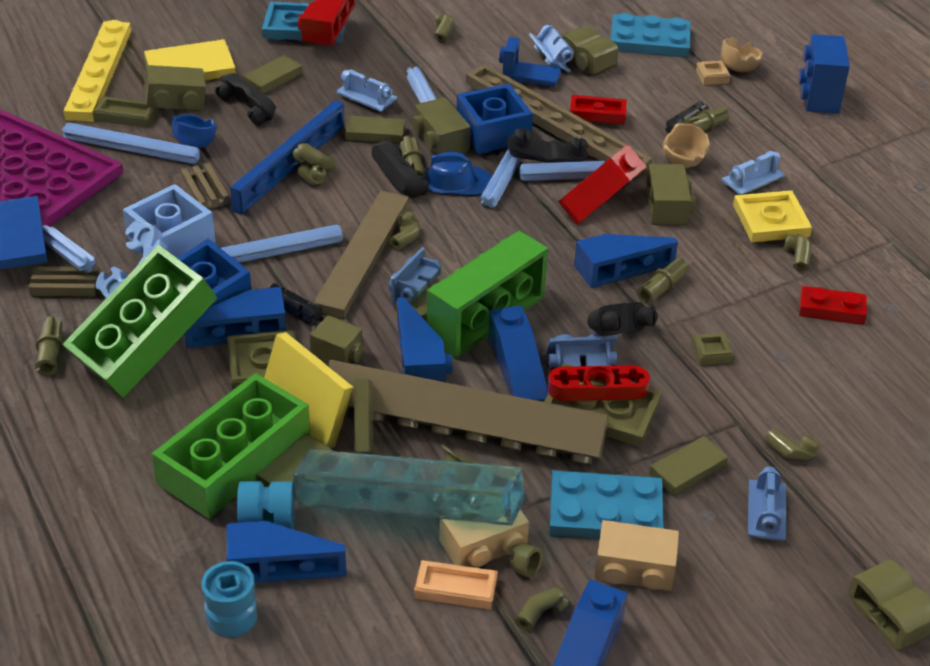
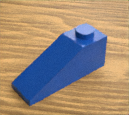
(619, 257)
(240, 315)
(420, 345)
(517, 353)
(283, 553)
(592, 626)

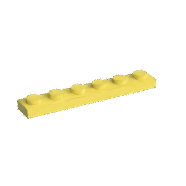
(97, 71)

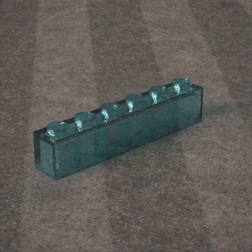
(410, 486)

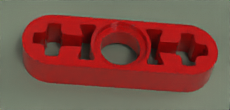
(575, 374)

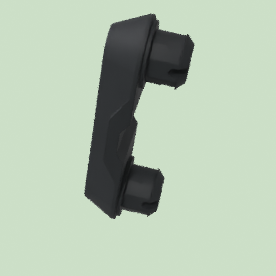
(263, 106)
(527, 147)
(398, 170)
(621, 318)

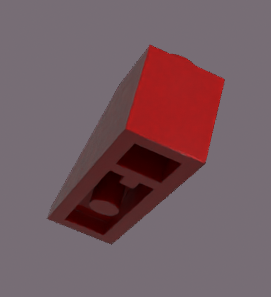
(324, 20)
(602, 184)

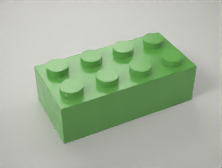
(499, 278)
(140, 320)
(230, 444)

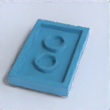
(282, 21)
(651, 34)
(586, 499)

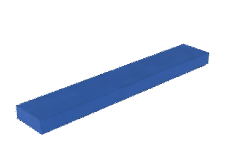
(281, 161)

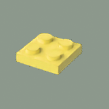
(771, 216)

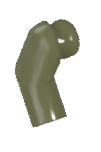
(445, 25)
(313, 156)
(311, 173)
(408, 231)
(802, 250)
(791, 450)
(540, 602)

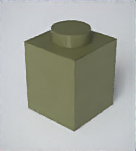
(337, 341)

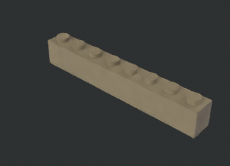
(481, 414)

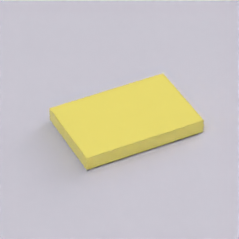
(210, 56)
(312, 382)

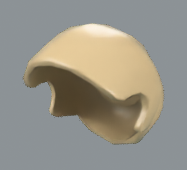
(740, 58)
(686, 145)

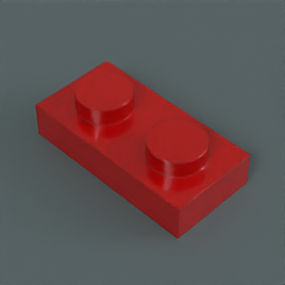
(599, 109)
(833, 305)

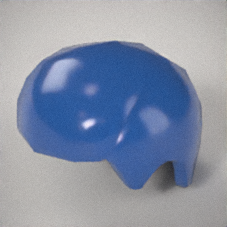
(193, 130)

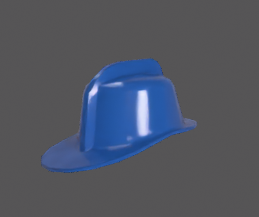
(456, 175)

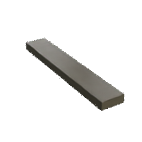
(361, 254)

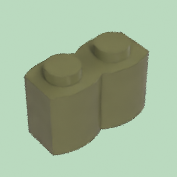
(590, 50)
(893, 603)

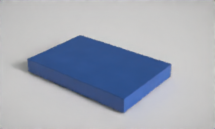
(21, 233)

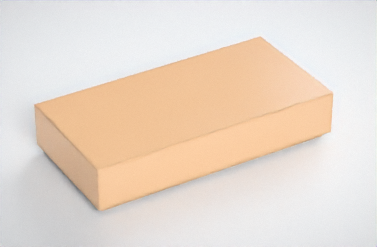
(456, 584)

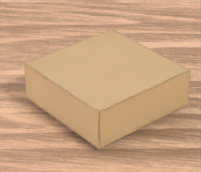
(713, 72)

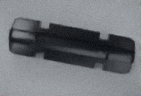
(690, 112)
(299, 306)

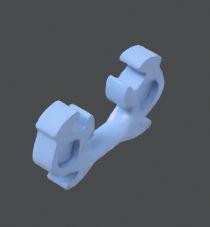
(145, 239)

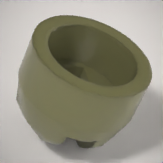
(526, 560)

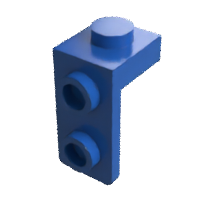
(526, 72)

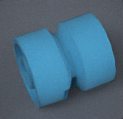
(268, 503)
(229, 599)

